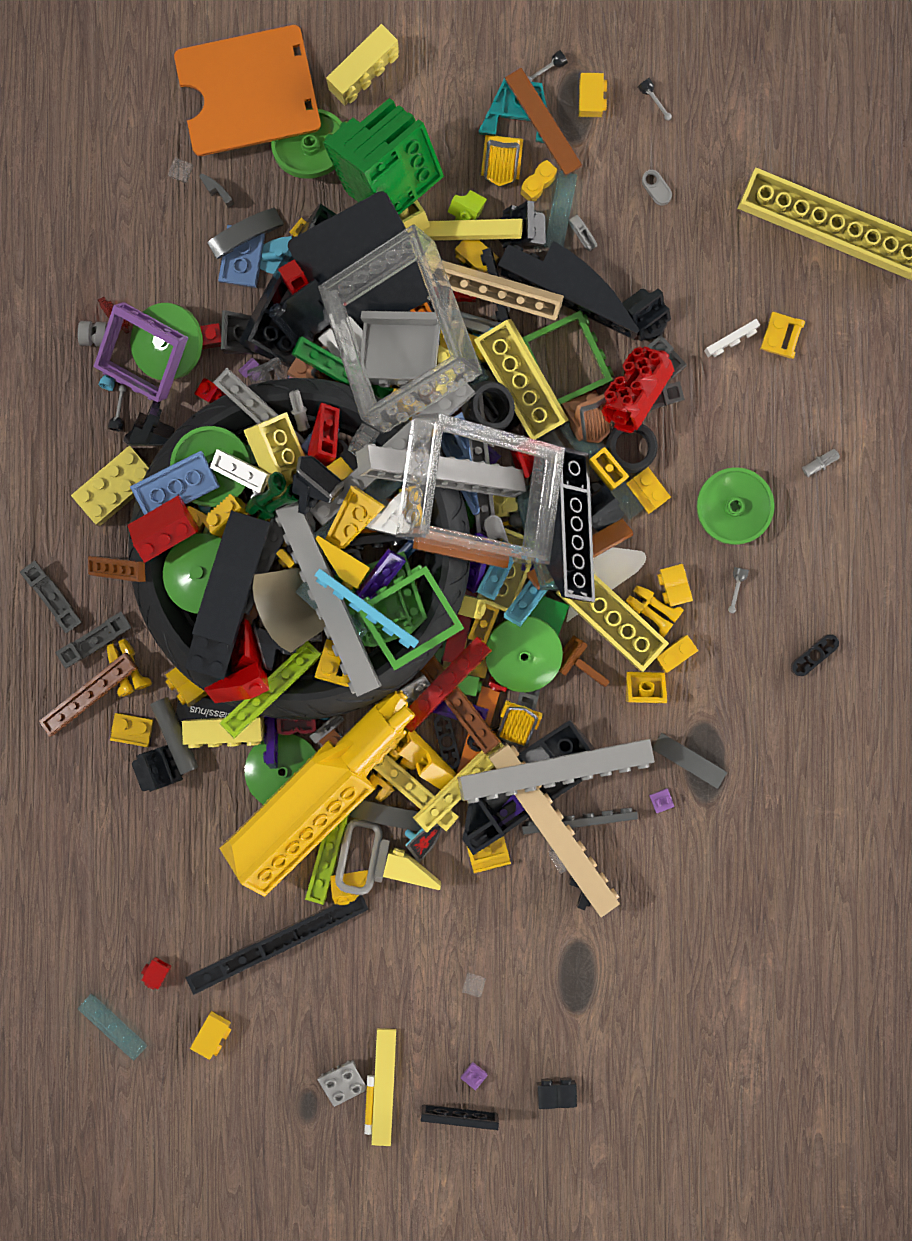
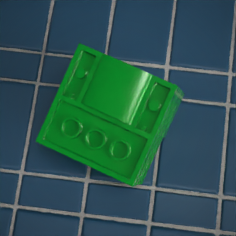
(384, 154)

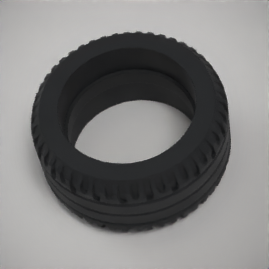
(503, 398)
(652, 444)

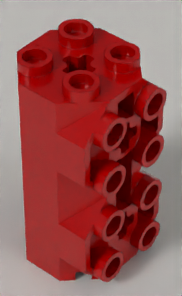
(637, 390)

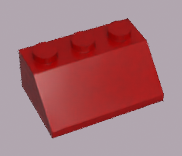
(162, 528)

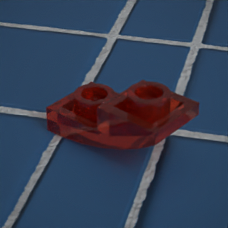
(107, 307)

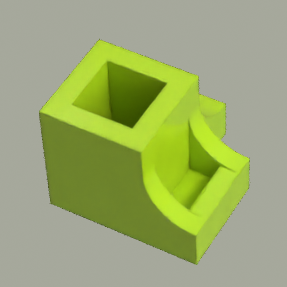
(467, 206)

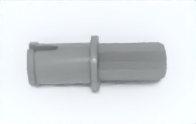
(299, 410)
(820, 462)

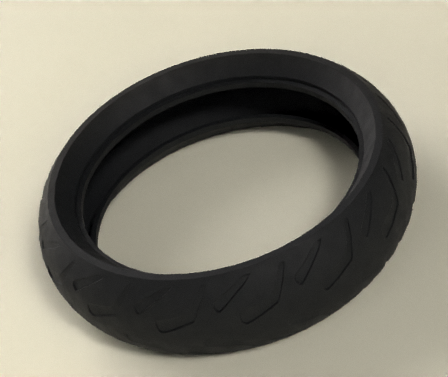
(308, 696)

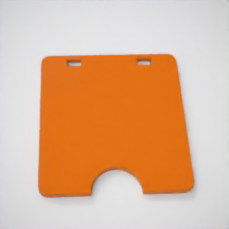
(249, 90)

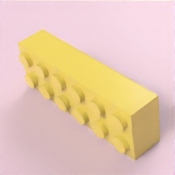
(519, 372)
(620, 625)

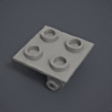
(415, 689)
(342, 1083)

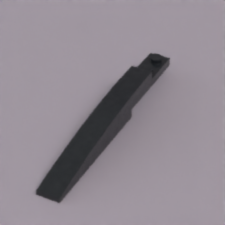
(274, 944)

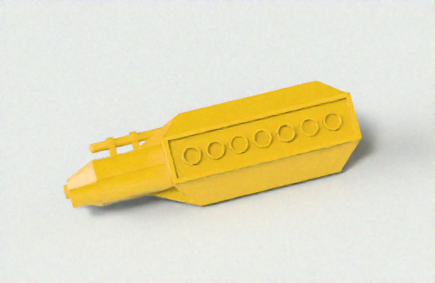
(315, 798)

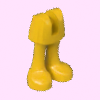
(663, 624)
(138, 680)
(387, 787)

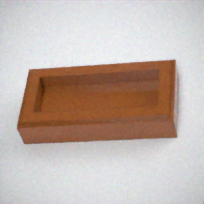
(571, 653)
(592, 672)

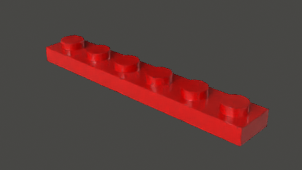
(447, 681)

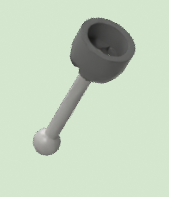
(739, 575)

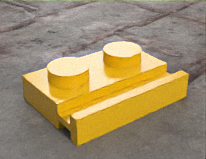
(648, 490)
(131, 729)
(490, 857)

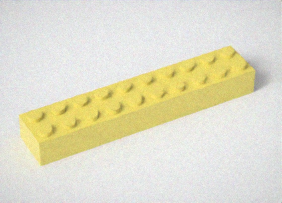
(828, 222)

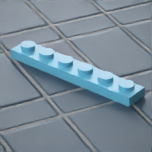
(359, 604)

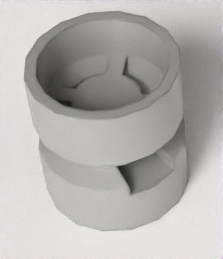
(87, 332)

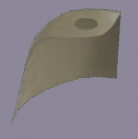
(283, 611)

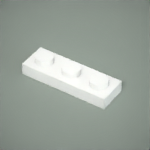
(732, 339)
(240, 471)

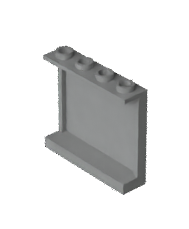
(398, 345)

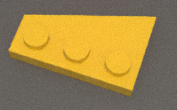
(353, 516)

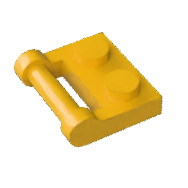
(776, 333)
(329, 666)

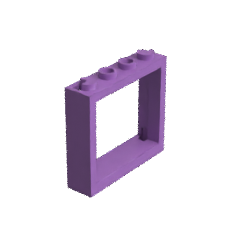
(177, 340)

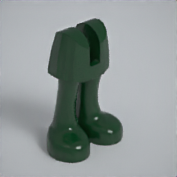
(262, 503)

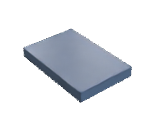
(243, 264)

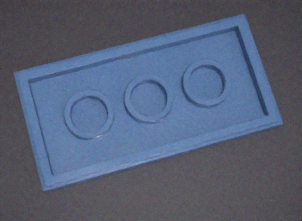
(186, 478)

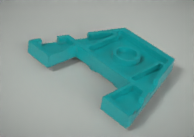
(507, 106)

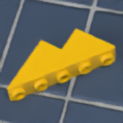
(427, 761)

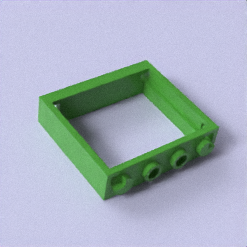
(591, 339)
(399, 583)

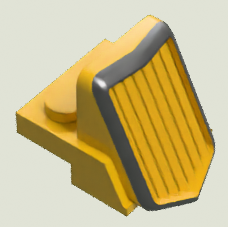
(501, 159)
(518, 724)

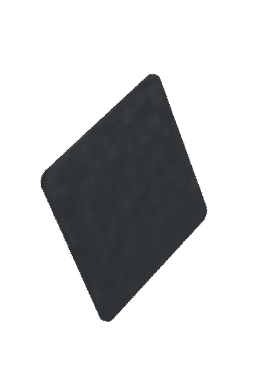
(351, 236)

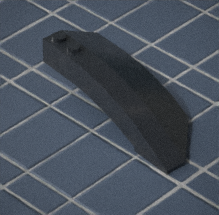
(261, 332)
(483, 817)

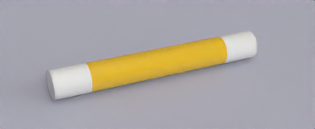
(369, 1104)

